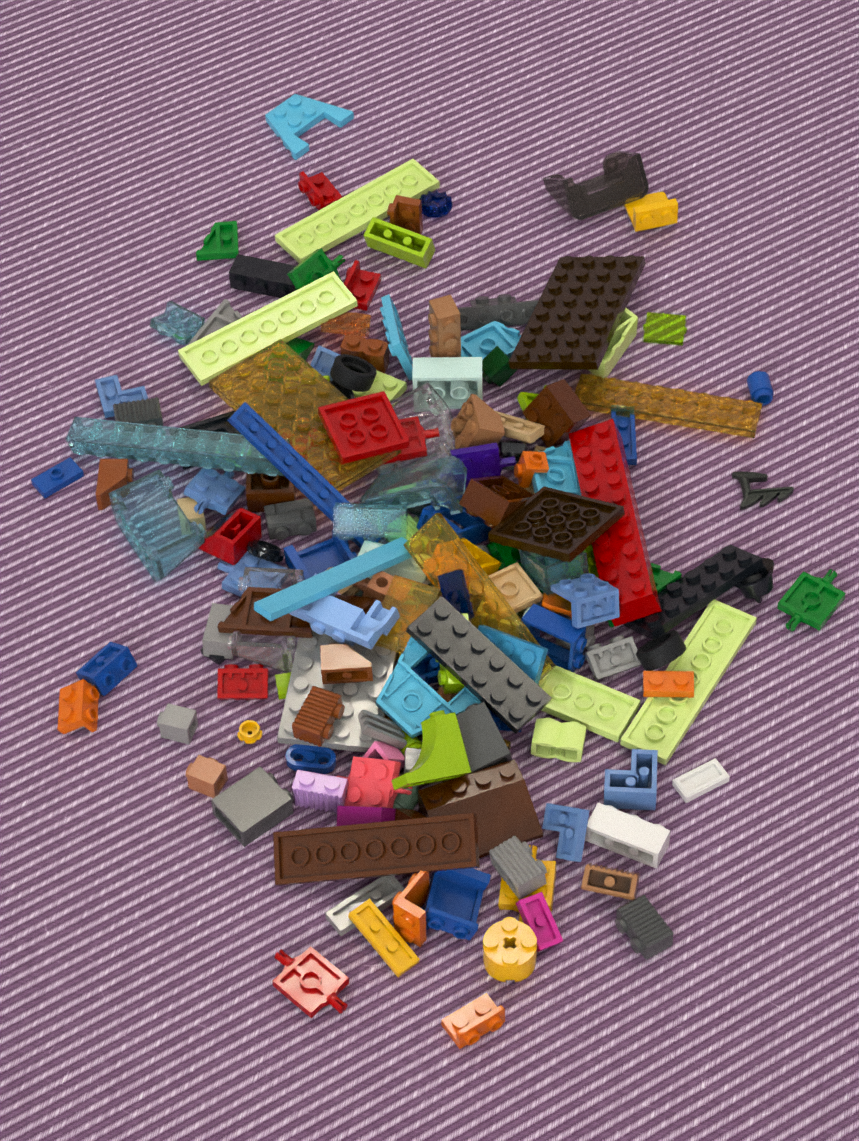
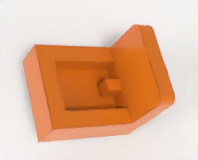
(529, 464)

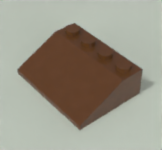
(497, 798)

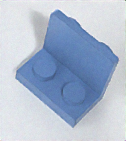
(590, 599)

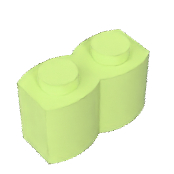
(558, 740)

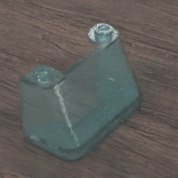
(432, 482)
(155, 524)

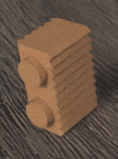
(610, 881)

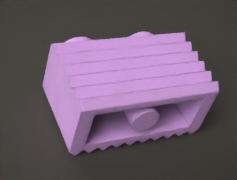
(319, 791)

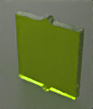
(664, 328)

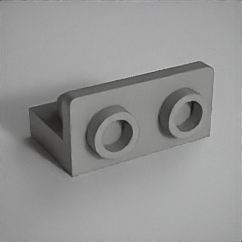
(612, 658)

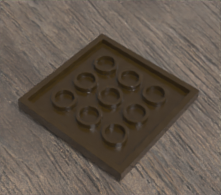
(556, 524)

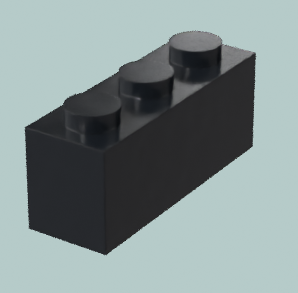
(261, 276)

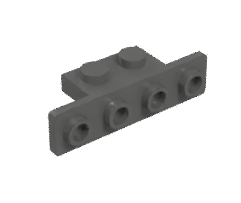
(501, 309)

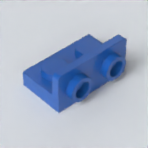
(108, 667)

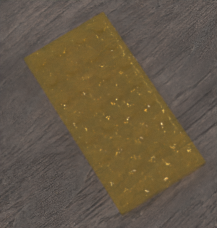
(287, 396)

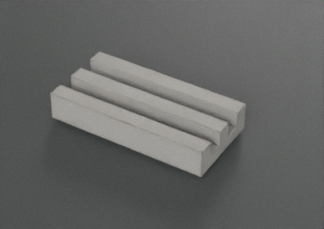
(381, 729)

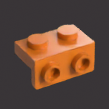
(78, 707)

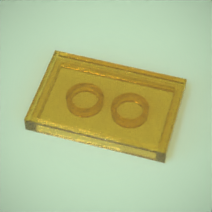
(411, 601)

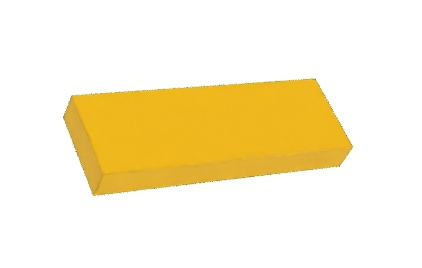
(383, 937)

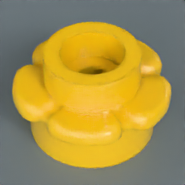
(249, 727)

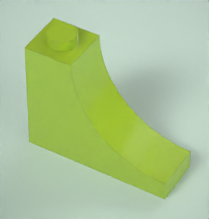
(441, 753)

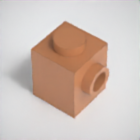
(206, 776)

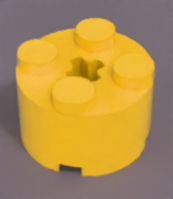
(509, 950)

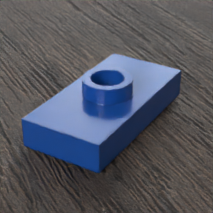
(57, 477)

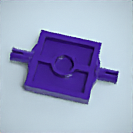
(482, 461)

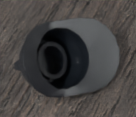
(758, 583)

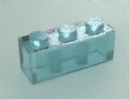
(370, 521)

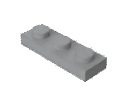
(381, 894)

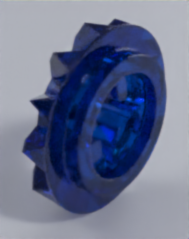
(431, 209)

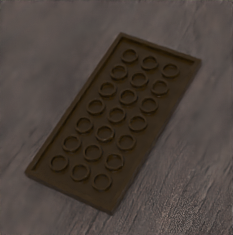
(577, 313)

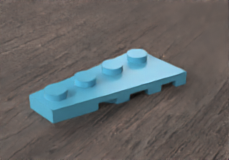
(395, 336)

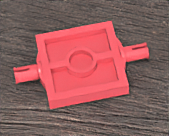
(371, 783)

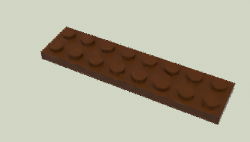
(376, 849)

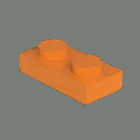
(668, 684)

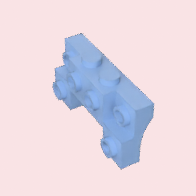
(347, 622)

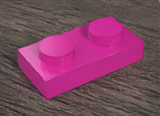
(538, 917)

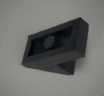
(511, 449)

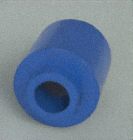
(760, 387)

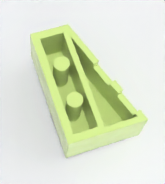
(622, 338)

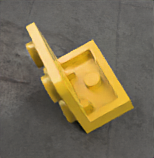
(652, 211)

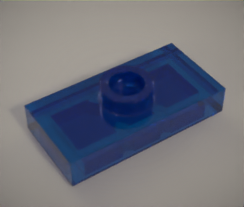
(455, 591)

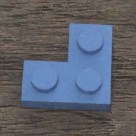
(111, 393)
(572, 827)

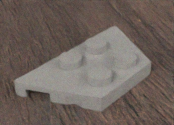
(220, 318)

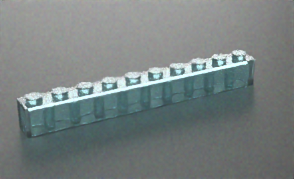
(167, 445)

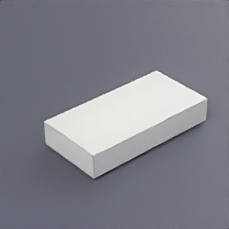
(700, 780)

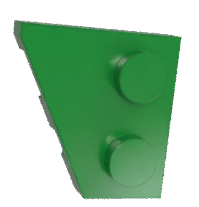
(220, 243)

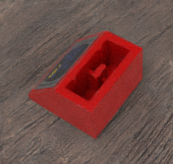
(231, 534)

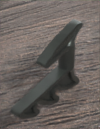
(751, 497)

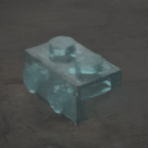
(177, 323)

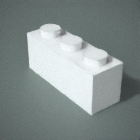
(627, 835)

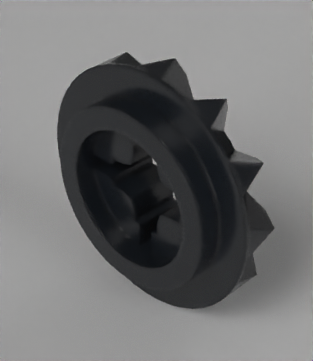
(265, 550)

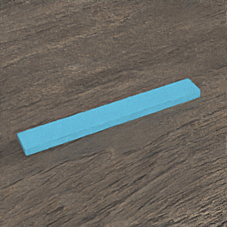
(332, 580)

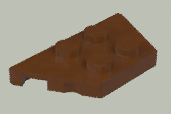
(248, 621)

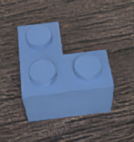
(635, 787)

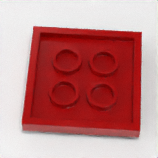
(363, 427)

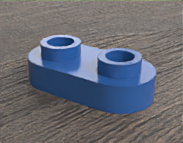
(311, 758)

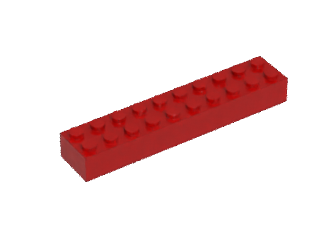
(622, 549)

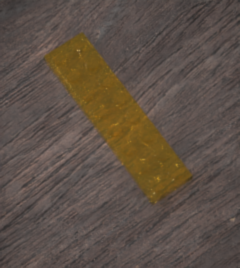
(669, 405)
(441, 551)

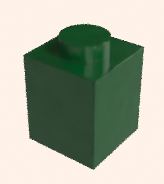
(497, 367)

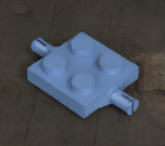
(214, 491)
(235, 571)

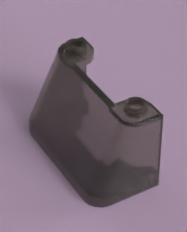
(620, 184)

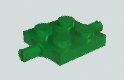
(313, 268)
(811, 600)

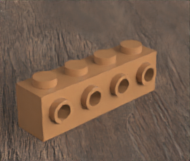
(444, 328)

